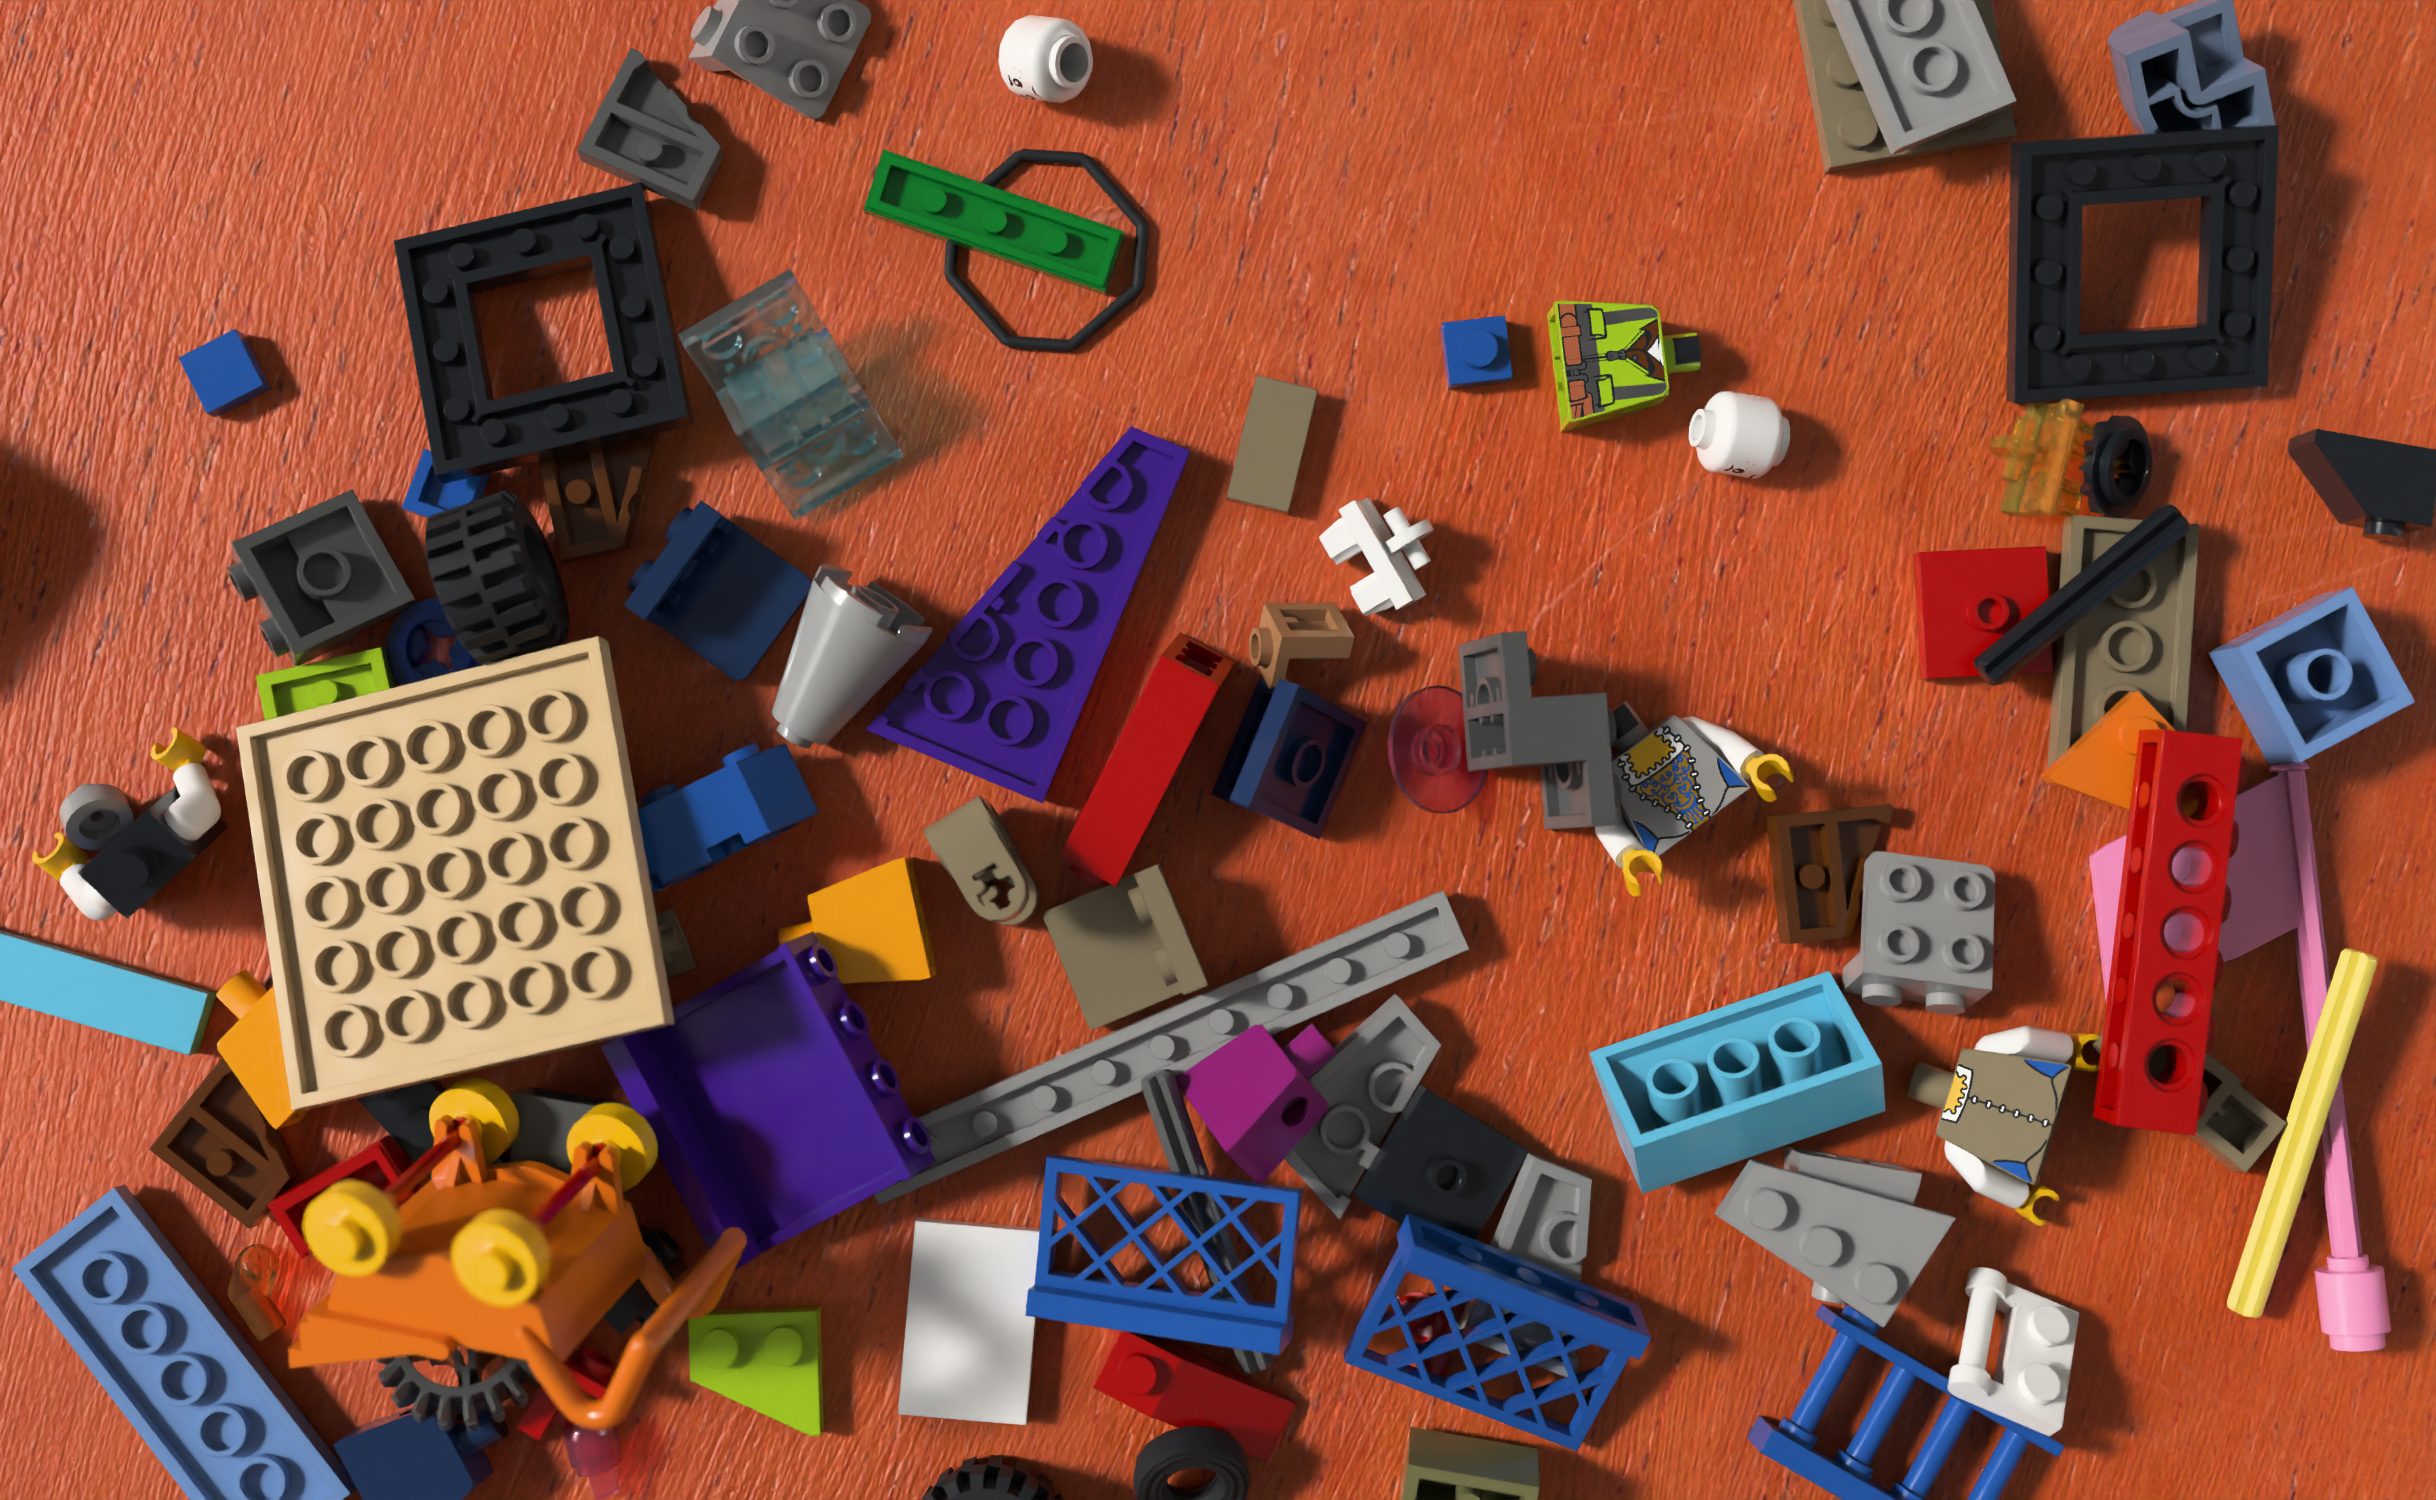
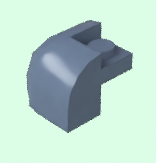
(2188, 70)

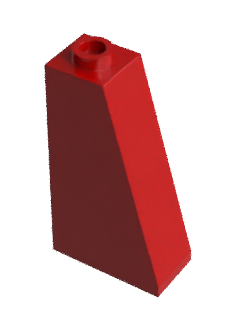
(1146, 760)

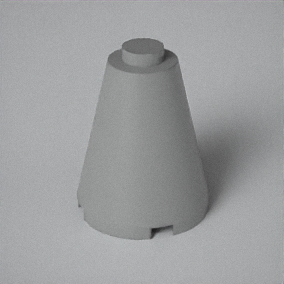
(842, 655)

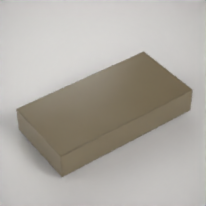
(1271, 445)

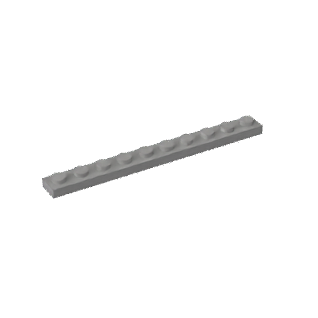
(1185, 1035)

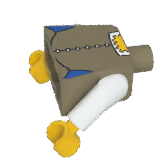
(2004, 1109)

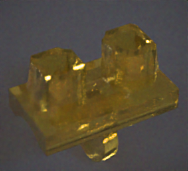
(2039, 460)

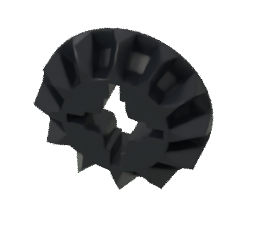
(2119, 450)

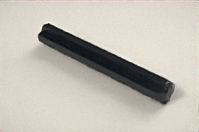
(2081, 595)

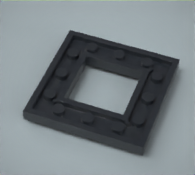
(2048, 187)
(439, 281)

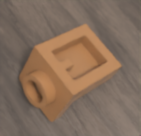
(1297, 632)

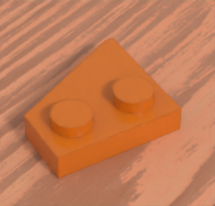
(2105, 756)

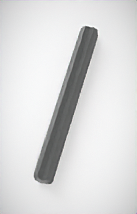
(1185, 1156)

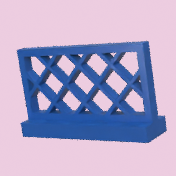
(1530, 1296)
(1157, 1309)

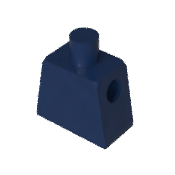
(416, 1460)

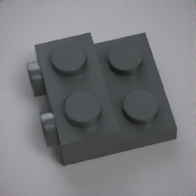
(318, 578)

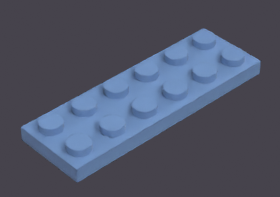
(176, 1360)

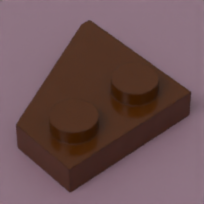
(597, 496)
(1821, 869)
(228, 1148)

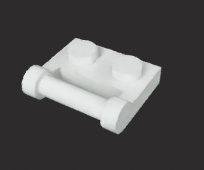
(2032, 1353)

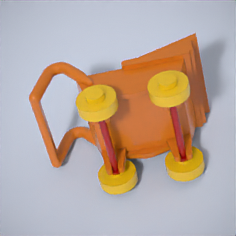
(502, 1253)

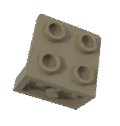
(1125, 947)

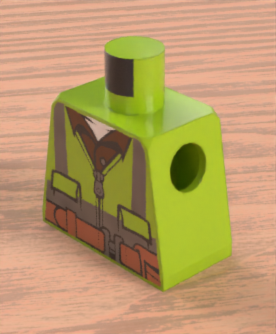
(1613, 359)

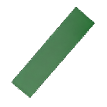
(993, 222)

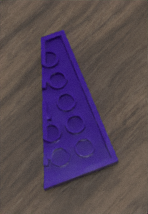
(1029, 651)

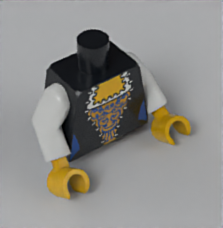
(148, 849)

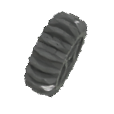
(467, 1399)

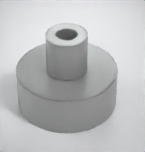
(95, 815)

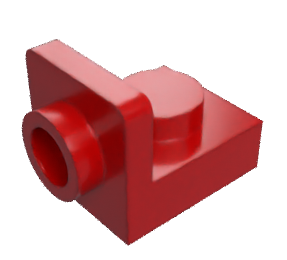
(593, 1374)

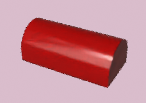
(374, 1165)

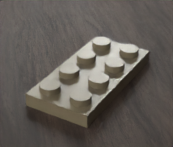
(2129, 640)

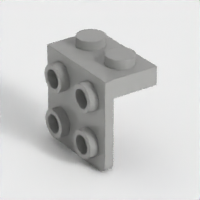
(783, 46)
(1924, 933)

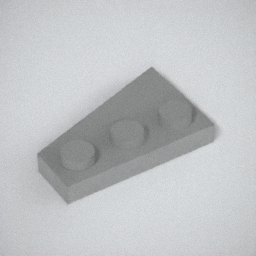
(1838, 1236)

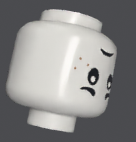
(1045, 58)
(1739, 434)

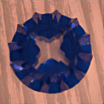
(410, 643)

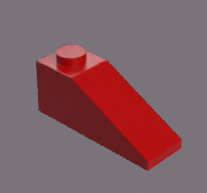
(1192, 1390)

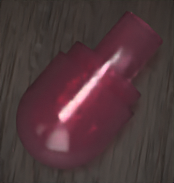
(595, 1455)

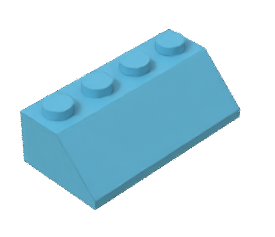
(1739, 1081)

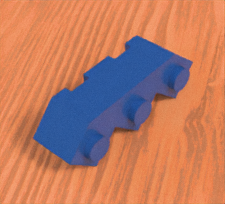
(722, 813)

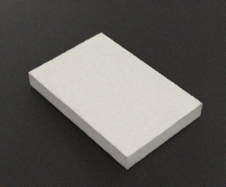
(967, 1322)

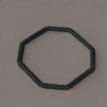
(1110, 311)

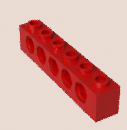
(2141, 955)

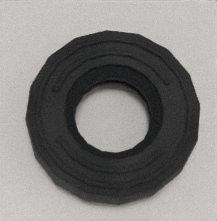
(1188, 1449)

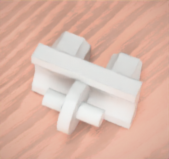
(1365, 531)

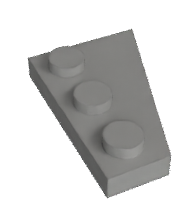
(1364, 1092)
(1549, 1227)

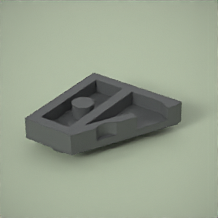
(650, 137)

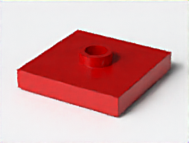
(1971, 602)

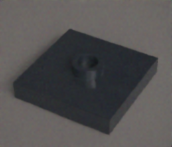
(1441, 1166)

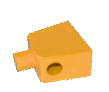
(872, 925)
(255, 1048)

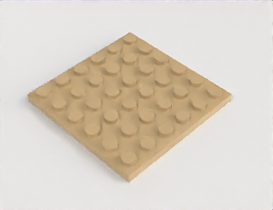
(453, 875)

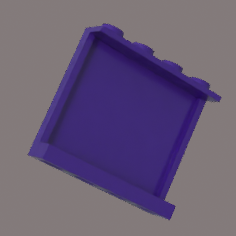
(771, 1100)

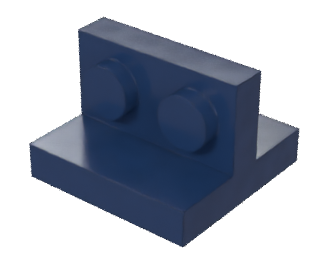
(1289, 756)

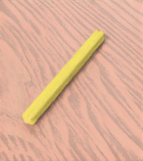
(2302, 1132)

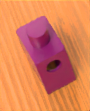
(1259, 1095)

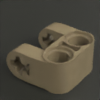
(977, 852)

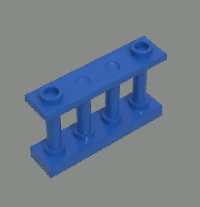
(1849, 1471)

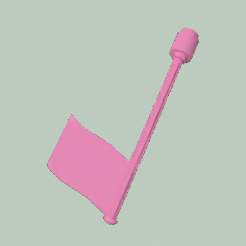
(2271, 894)

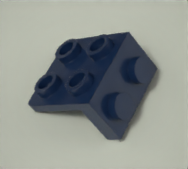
(718, 591)

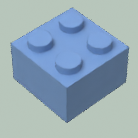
(2311, 677)

